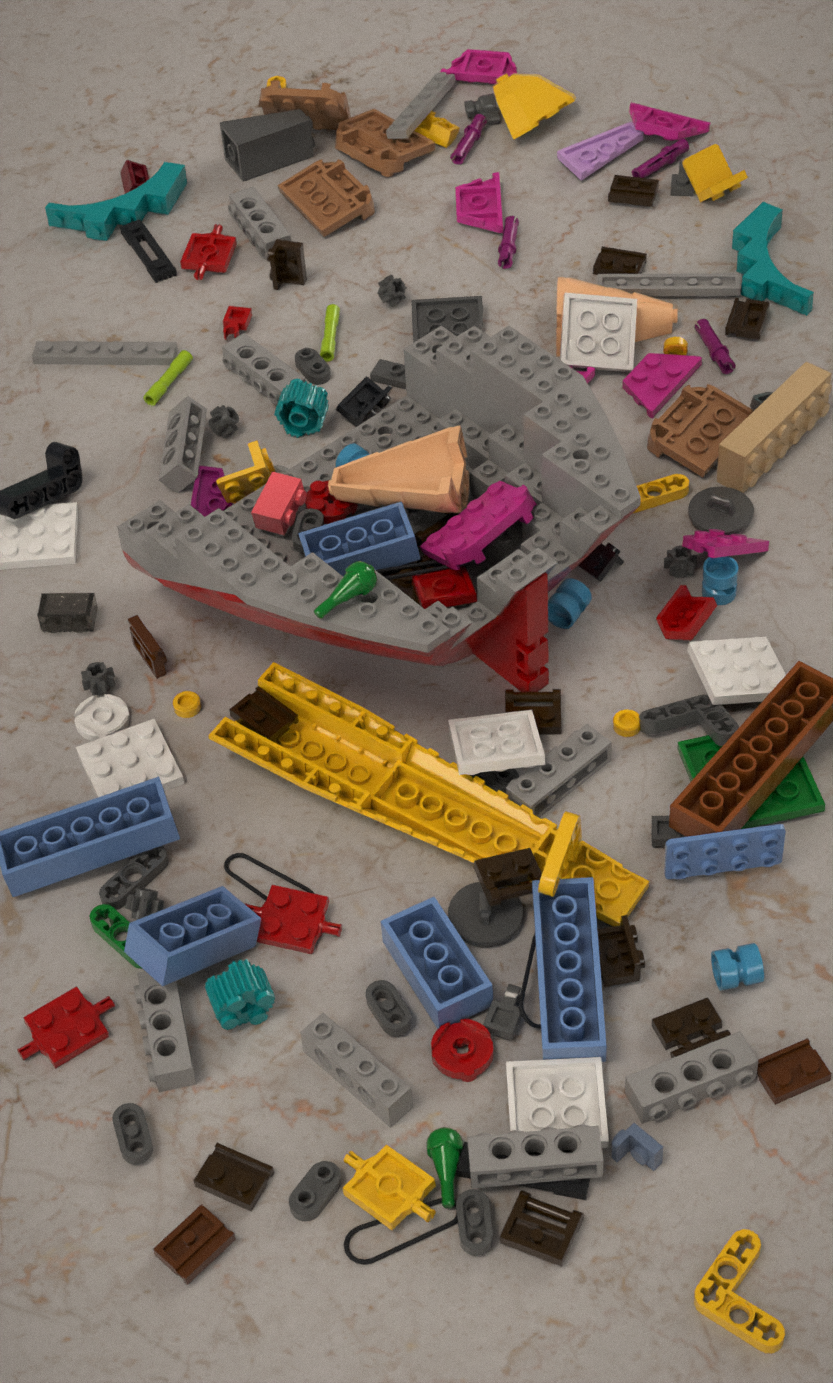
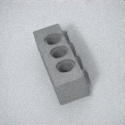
(257, 219)
(258, 366)
(182, 444)
(701, 1063)
(175, 1069)
(357, 1070)
(523, 1168)

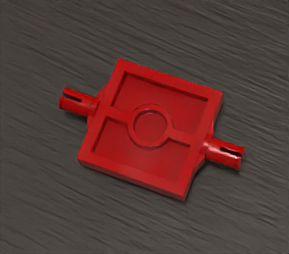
(208, 252)
(293, 919)
(65, 1027)

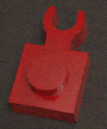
(236, 319)

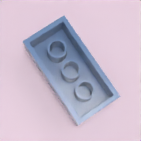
(374, 537)
(192, 935)
(437, 963)

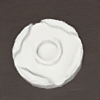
(101, 716)

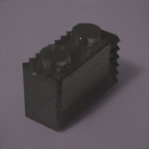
(67, 612)

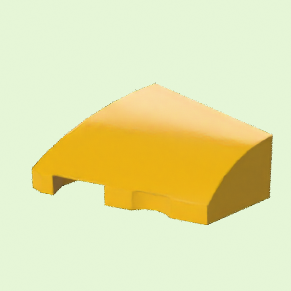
(438, 130)

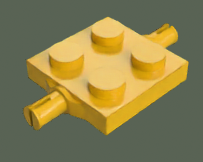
(389, 1187)

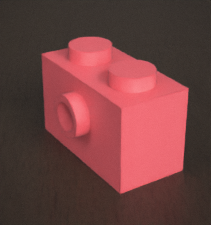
(278, 503)

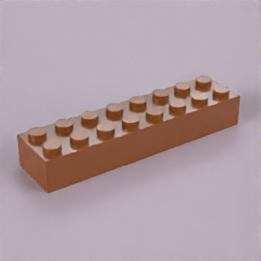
(756, 755)

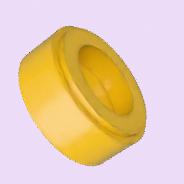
(675, 346)
(186, 704)
(626, 723)

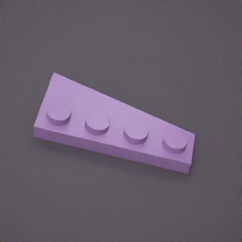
(599, 150)

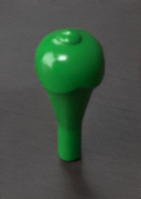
(358, 579)
(444, 1148)

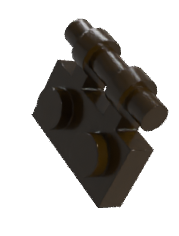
(687, 1024)

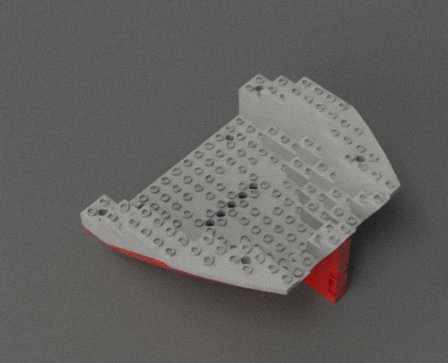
(521, 424)

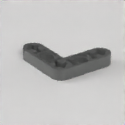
(699, 709)
(136, 865)

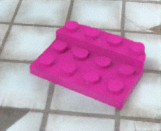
(479, 525)

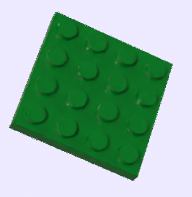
(792, 798)

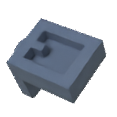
(641, 1146)

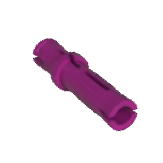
(471, 134)
(661, 159)
(508, 247)
(717, 351)

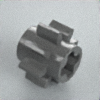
(391, 290)
(223, 420)
(680, 562)
(98, 678)
(143, 903)

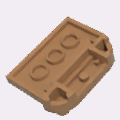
(323, 106)
(366, 141)
(328, 195)
(696, 427)

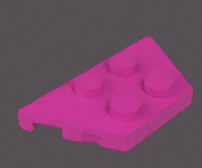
(481, 66)
(665, 123)
(480, 204)
(659, 378)
(723, 545)

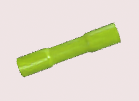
(328, 342)
(160, 387)

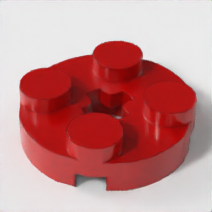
(318, 499)
(465, 1065)

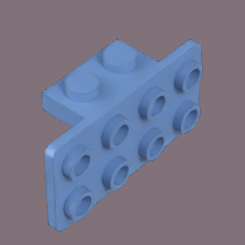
(724, 851)

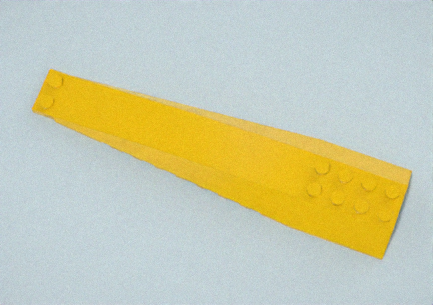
(387, 776)

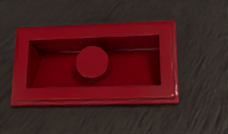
(133, 175)

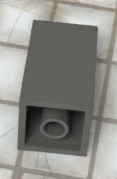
(266, 142)

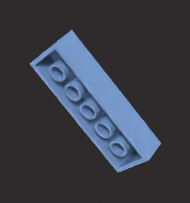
(86, 836)
(569, 971)

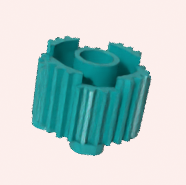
(302, 408)
(240, 995)

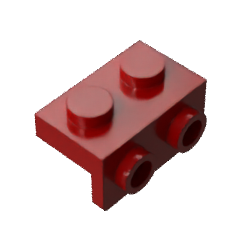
(684, 614)

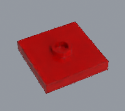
(446, 586)

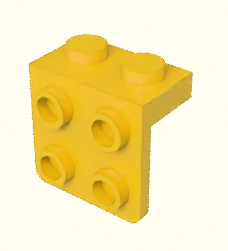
(711, 173)
(244, 482)

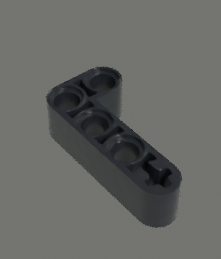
(59, 480)

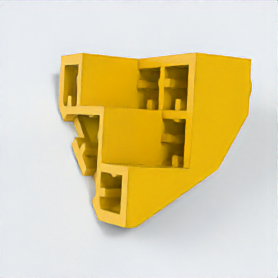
(528, 100)

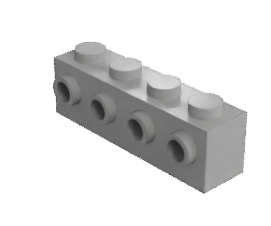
(563, 771)

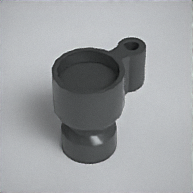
(485, 106)

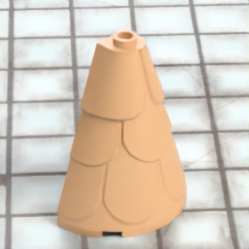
(652, 317)
(420, 473)

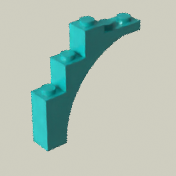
(102, 217)
(760, 276)

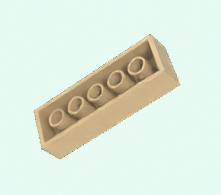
(774, 427)

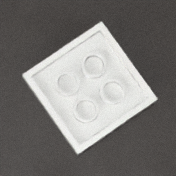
(598, 332)
(40, 537)
(736, 669)
(496, 742)
(129, 759)
(557, 1095)

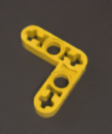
(670, 489)
(564, 848)
(727, 1300)

